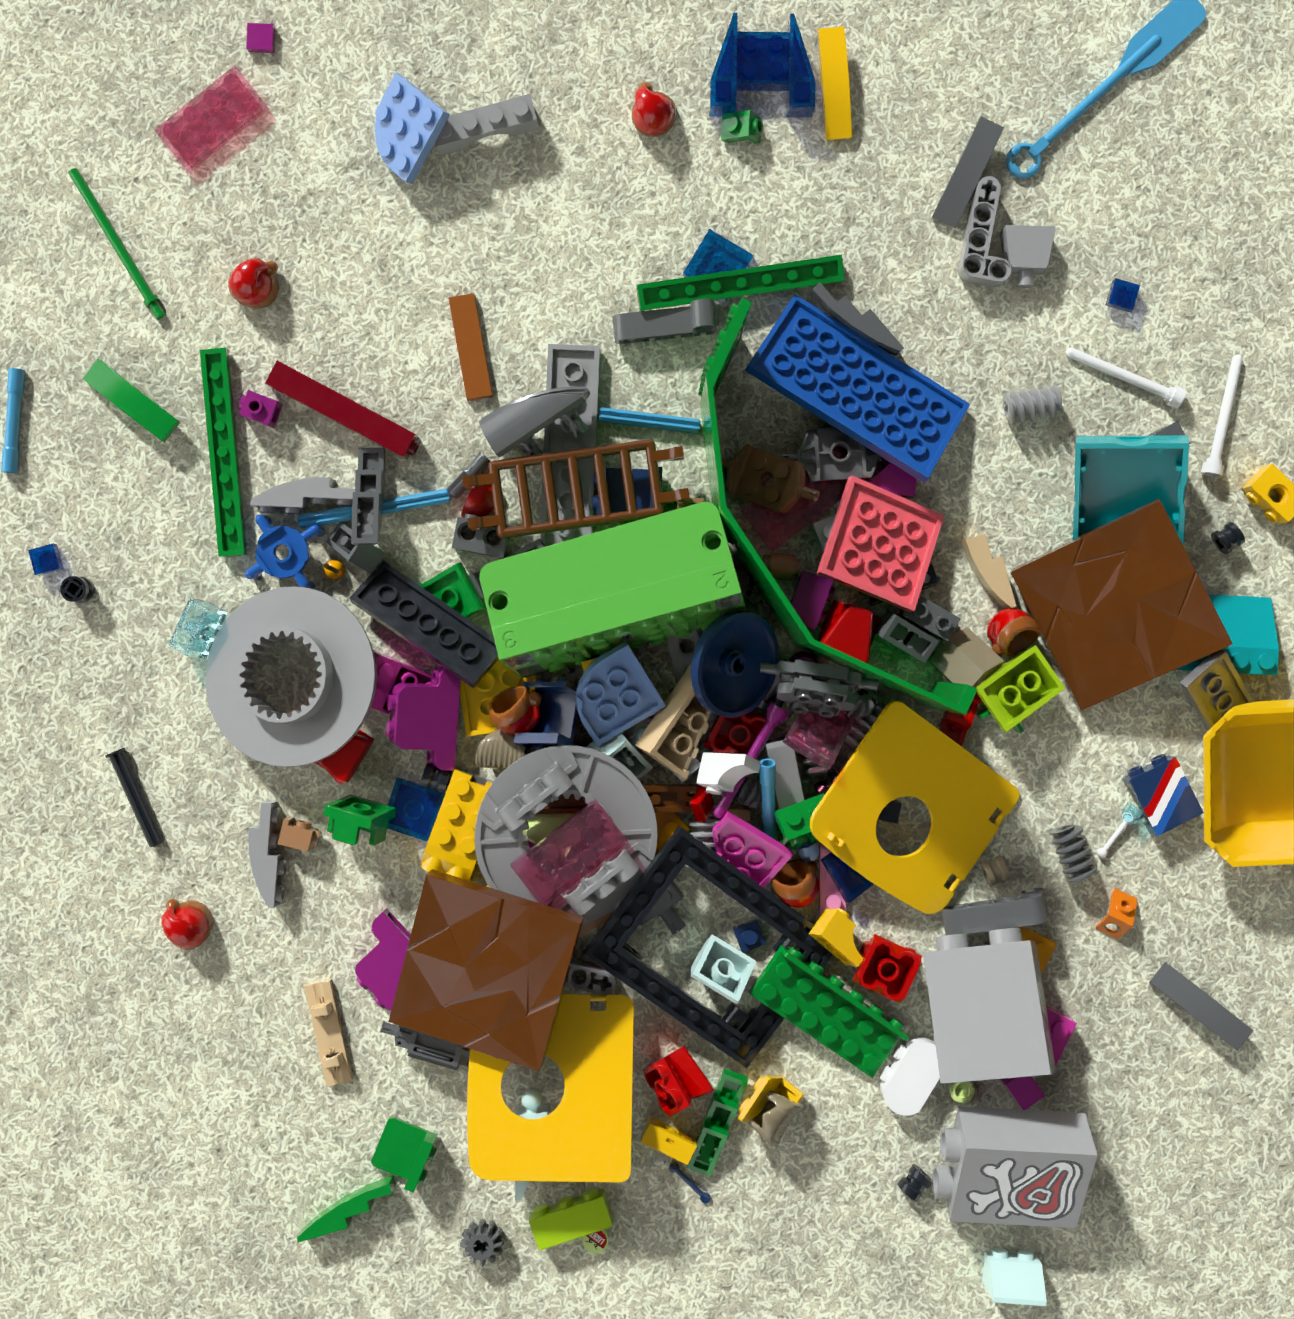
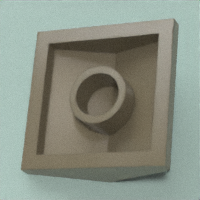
(965, 659)

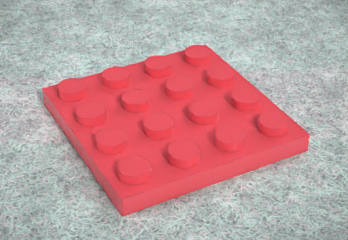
(880, 544)

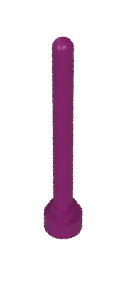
(774, 716)

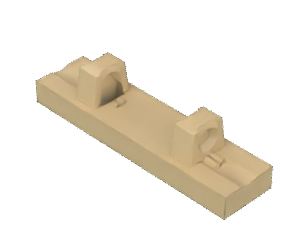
(328, 1032)

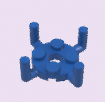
(298, 552)

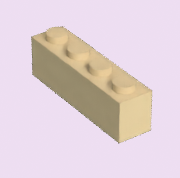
(676, 728)

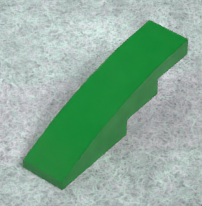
(131, 400)
(717, 1122)
(340, 1213)

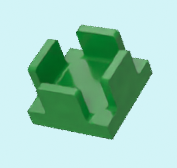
(356, 813)

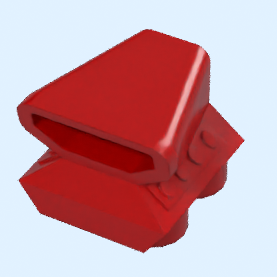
(849, 630)
(734, 734)
(346, 761)
(887, 968)
(677, 1081)

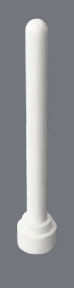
(1173, 395)
(1213, 465)

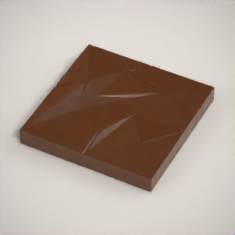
(1121, 605)
(485, 969)

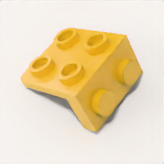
(777, 1083)

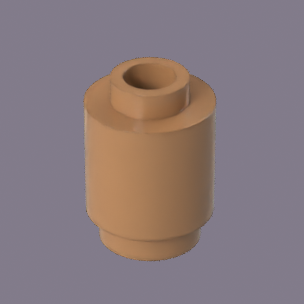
(782, 565)

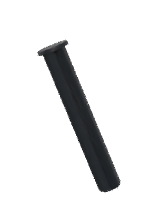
(135, 797)

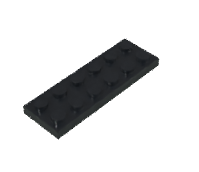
(427, 623)

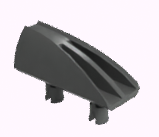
(522, 418)

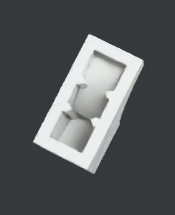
(722, 771)

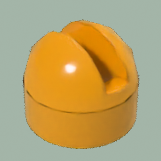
(336, 564)

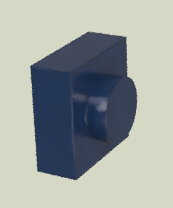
(749, 935)

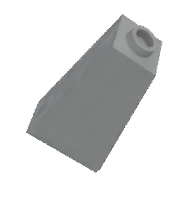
(788, 783)

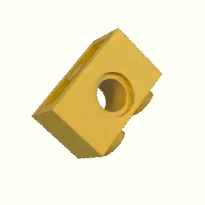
(1259, 490)

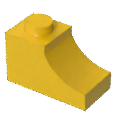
(835, 933)

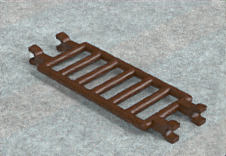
(571, 456)

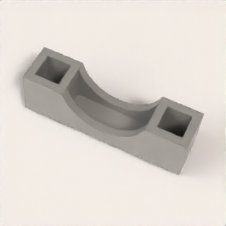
(505, 117)

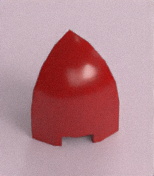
(478, 502)

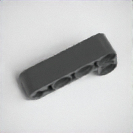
(665, 323)
(996, 914)

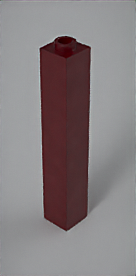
(343, 410)

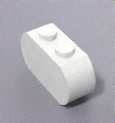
(910, 1076)

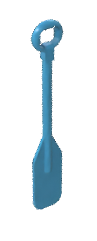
(1142, 52)

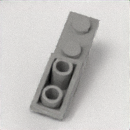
(295, 495)
(267, 865)

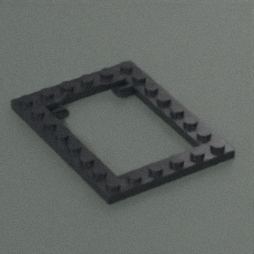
(606, 949)

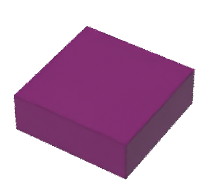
(260, 37)

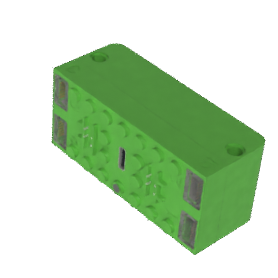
(611, 588)

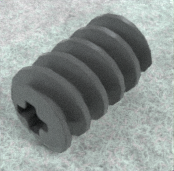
(1074, 851)

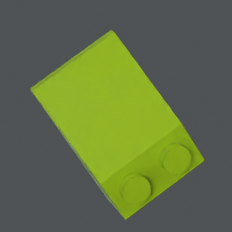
(1019, 687)

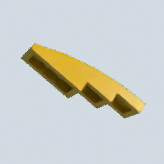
(834, 83)

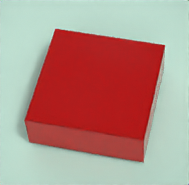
(702, 804)

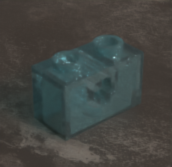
(197, 628)

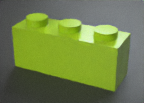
(571, 1218)

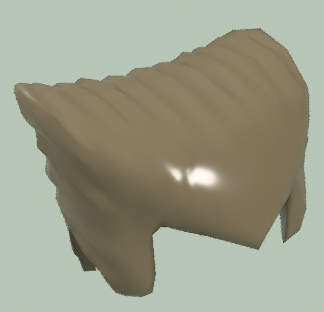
(498, 751)
(775, 1117)

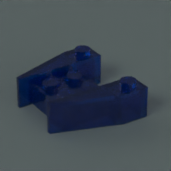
(763, 64)

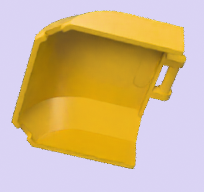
(1251, 784)

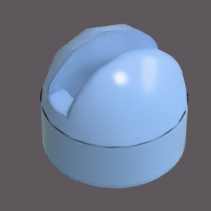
(809, 851)

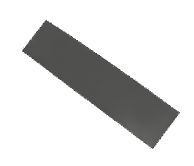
(968, 171)
(866, 325)
(368, 496)
(1201, 1006)

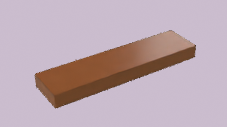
(470, 347)

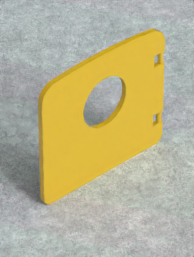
(917, 760)
(591, 1126)

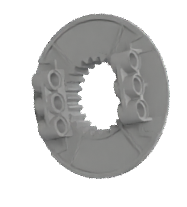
(345, 682)
(540, 779)

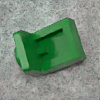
(741, 127)

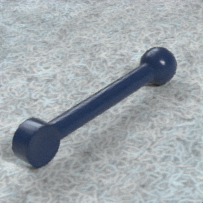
(704, 1196)

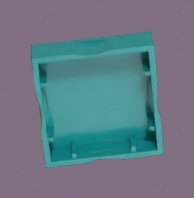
(1127, 473)

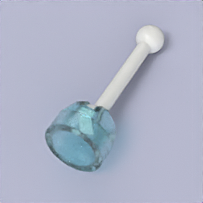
(1130, 815)

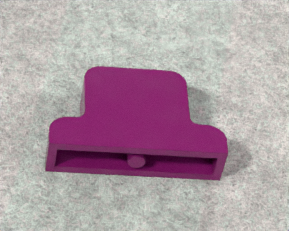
(426, 717)
(383, 964)

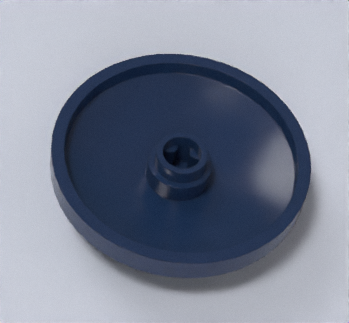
(729, 662)

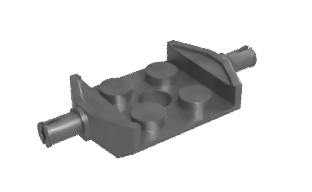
(823, 466)

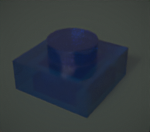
(1122, 295)
(45, 559)

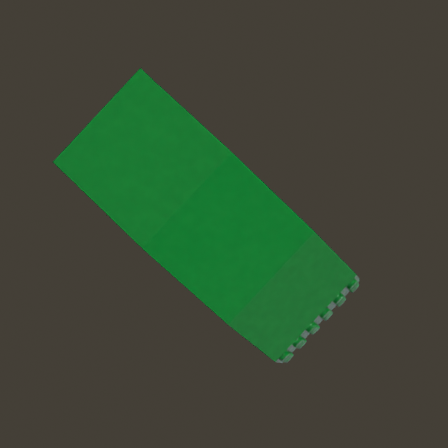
(943, 695)

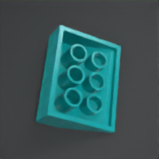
(1252, 632)

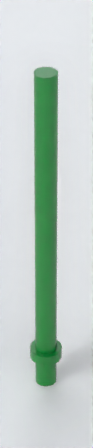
(150, 300)

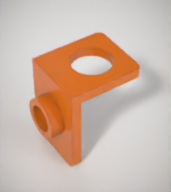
(1121, 913)

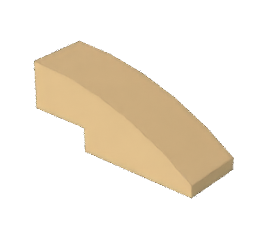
(989, 571)

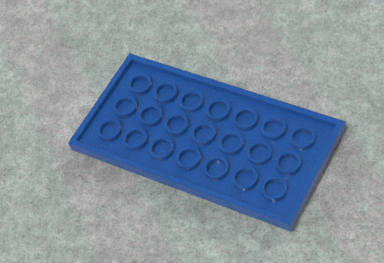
(858, 388)

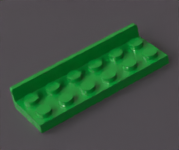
(828, 1010)

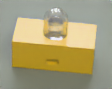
(667, 1142)

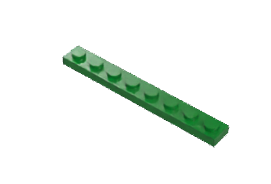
(740, 282)
(223, 452)

